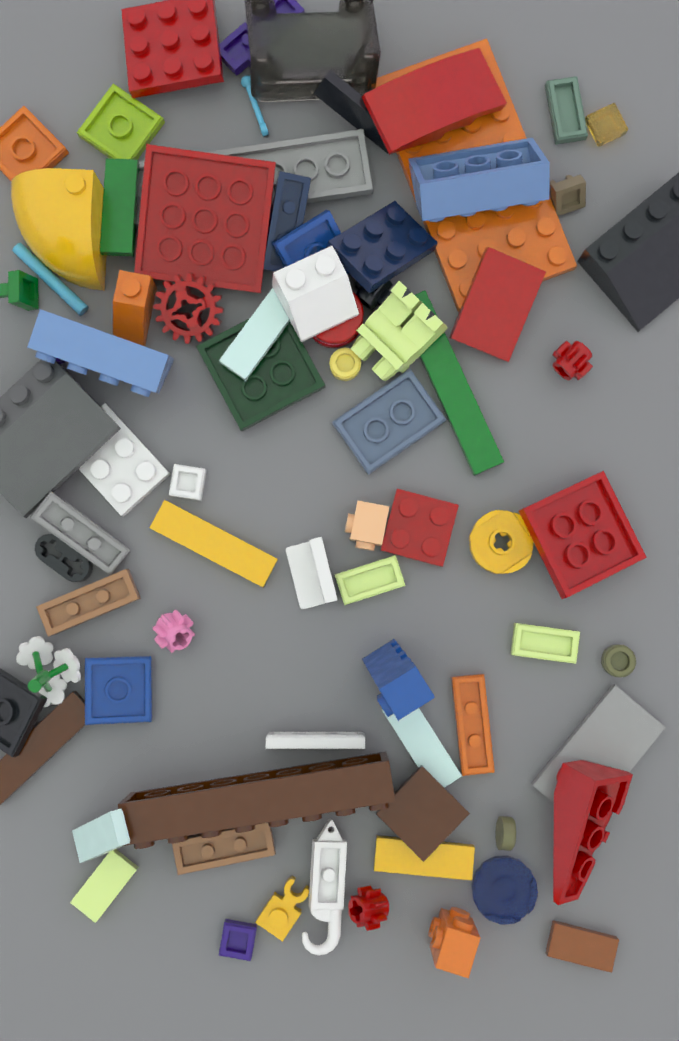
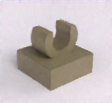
(568, 194)

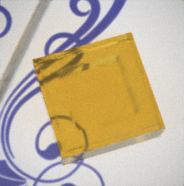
(606, 124)

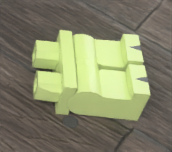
(398, 331)

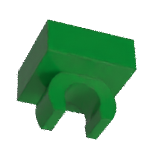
(21, 290)

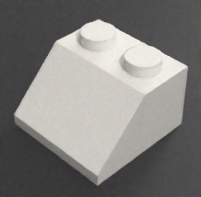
(315, 293)

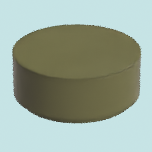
(618, 660)
(505, 833)

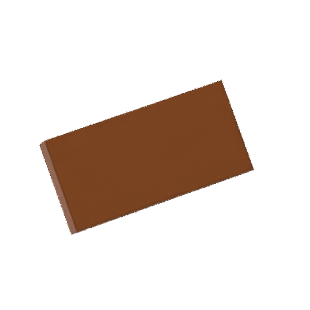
(582, 946)

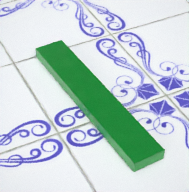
(459, 402)

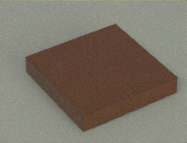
(423, 813)

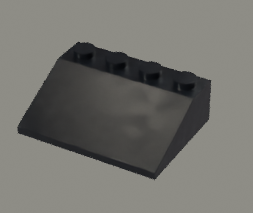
(640, 257)

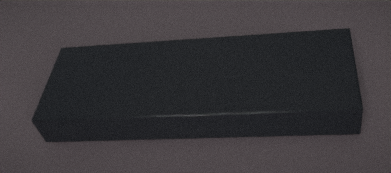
(349, 105)

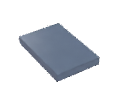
(389, 421)

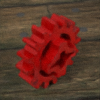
(184, 293)

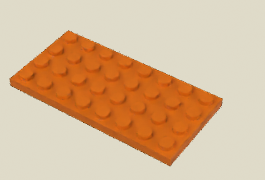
(520, 231)

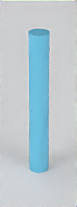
(50, 279)

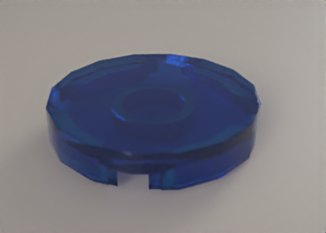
(504, 889)

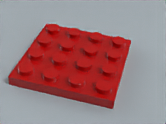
(204, 217)

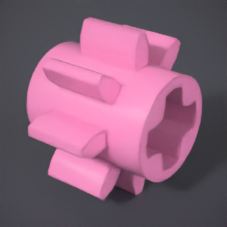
(173, 631)

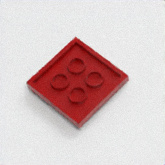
(171, 46)
(582, 534)

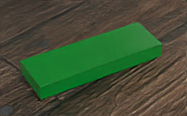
(119, 207)

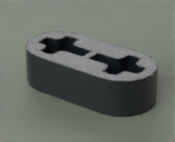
(59, 564)

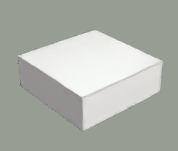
(187, 482)

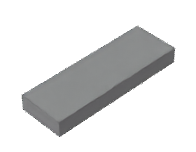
(80, 533)

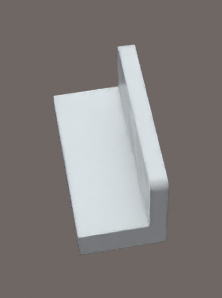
(311, 573)

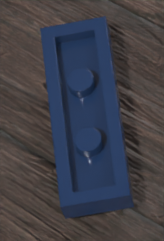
(286, 213)

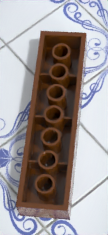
(258, 799)

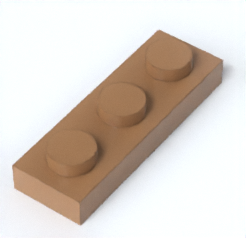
(88, 602)
(223, 850)

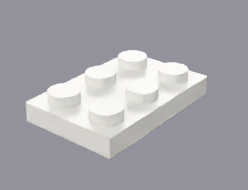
(124, 469)

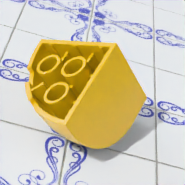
(62, 222)

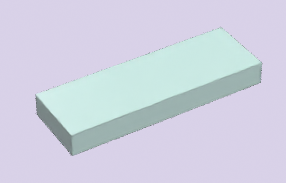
(256, 337)
(425, 746)
(101, 835)

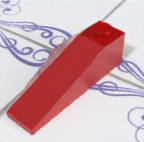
(582, 808)

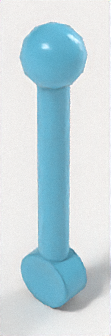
(245, 82)

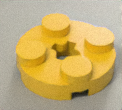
(497, 560)

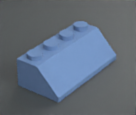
(480, 179)
(99, 352)

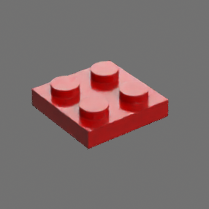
(419, 527)

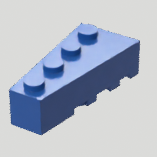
(398, 680)

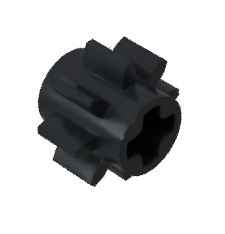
(376, 297)

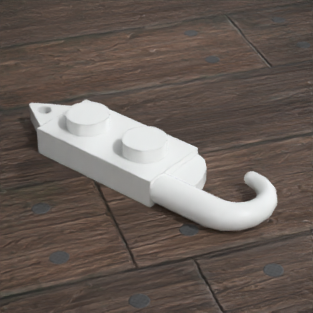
(327, 886)

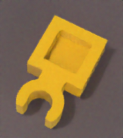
(280, 912)

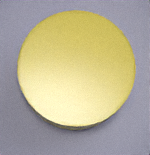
(344, 364)

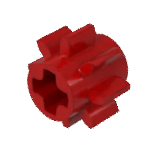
(572, 360)
(368, 908)

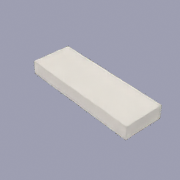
(315, 740)

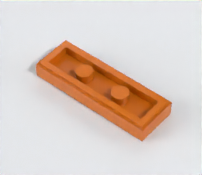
(472, 724)

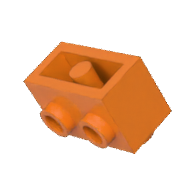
(454, 941)

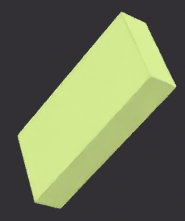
(369, 580)
(545, 643)
(104, 885)

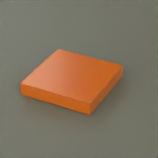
(27, 145)

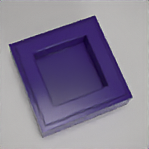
(238, 939)

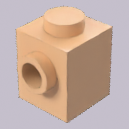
(367, 525)

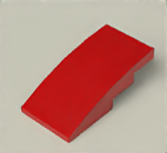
(433, 100)

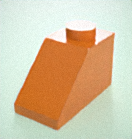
(133, 306)

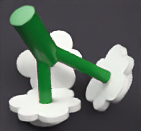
(49, 682)

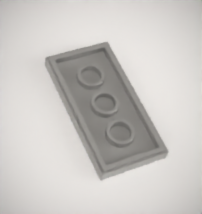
(611, 735)

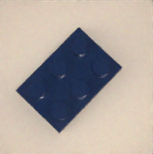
(382, 246)

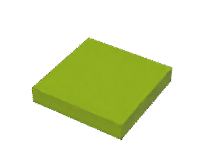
(120, 125)

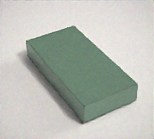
(566, 110)

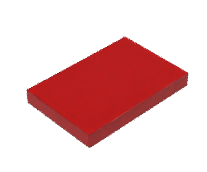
(497, 304)

